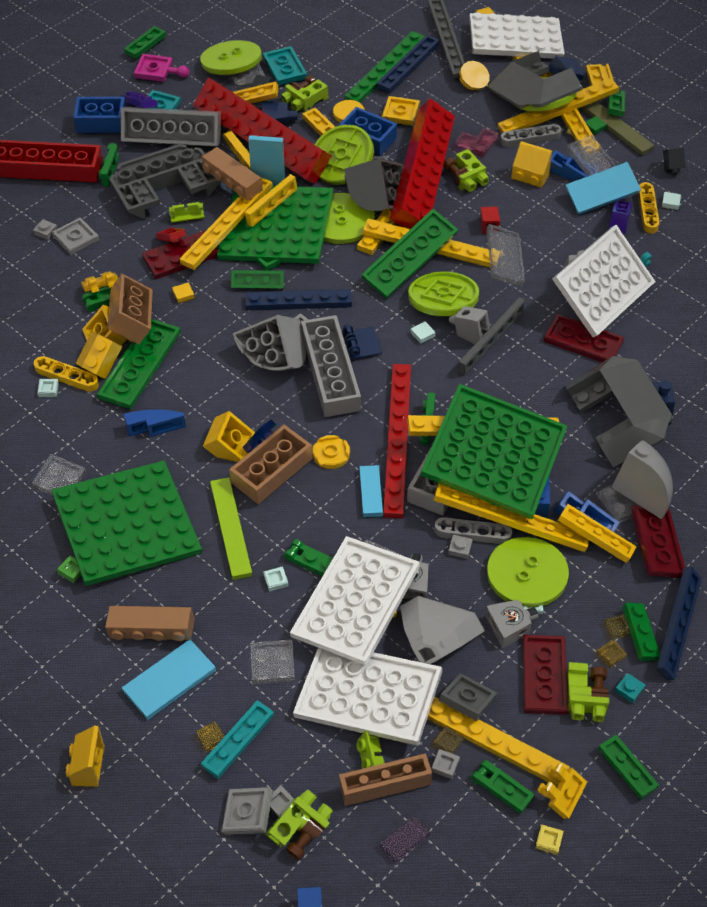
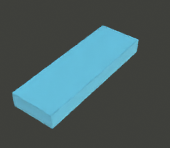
(371, 491)

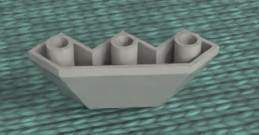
(437, 628)

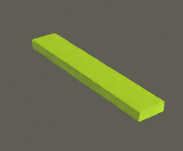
(231, 529)

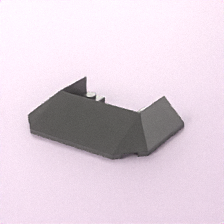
(523, 86)
(143, 176)
(638, 397)

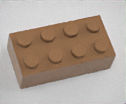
(130, 309)
(270, 464)

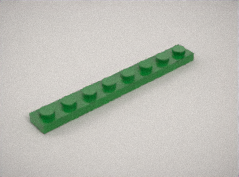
(369, 81)

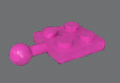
(163, 66)

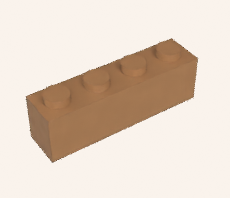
(232, 173)
(150, 623)
(385, 779)

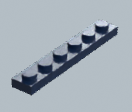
(407, 64)
(298, 299)
(679, 623)

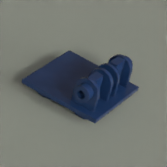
(360, 342)

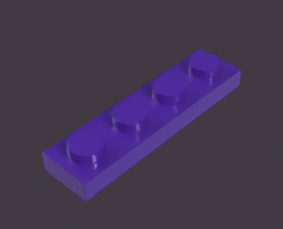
(139, 100)

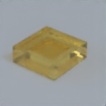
(617, 626)
(611, 653)
(210, 735)
(448, 740)

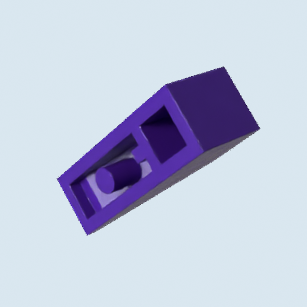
(620, 215)

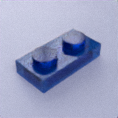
(262, 433)

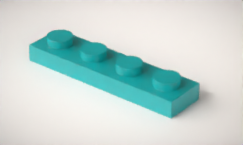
(237, 739)

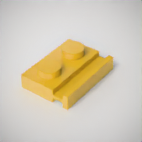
(598, 73)

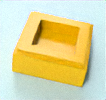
(183, 292)

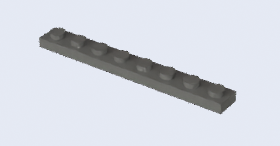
(446, 36)

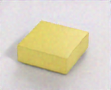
(549, 839)

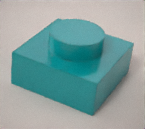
(630, 688)

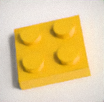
(401, 110)

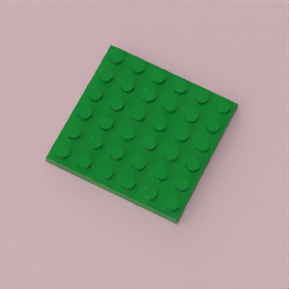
(288, 233)
(494, 451)
(125, 522)

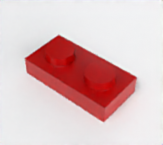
(171, 234)

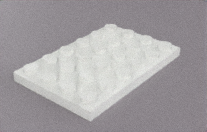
(515, 35)
(603, 280)
(355, 600)
(384, 697)

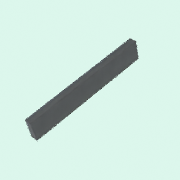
(491, 336)

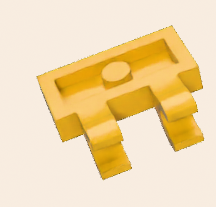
(93, 284)
(568, 791)

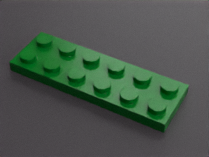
(409, 253)
(139, 365)

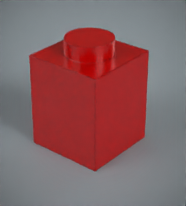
(488, 216)

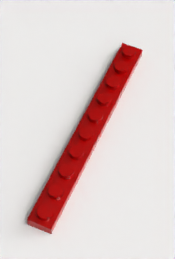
(397, 441)

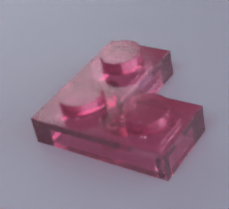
(479, 144)

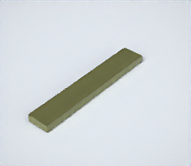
(619, 128)

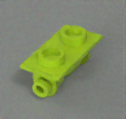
(179, 213)
(369, 746)

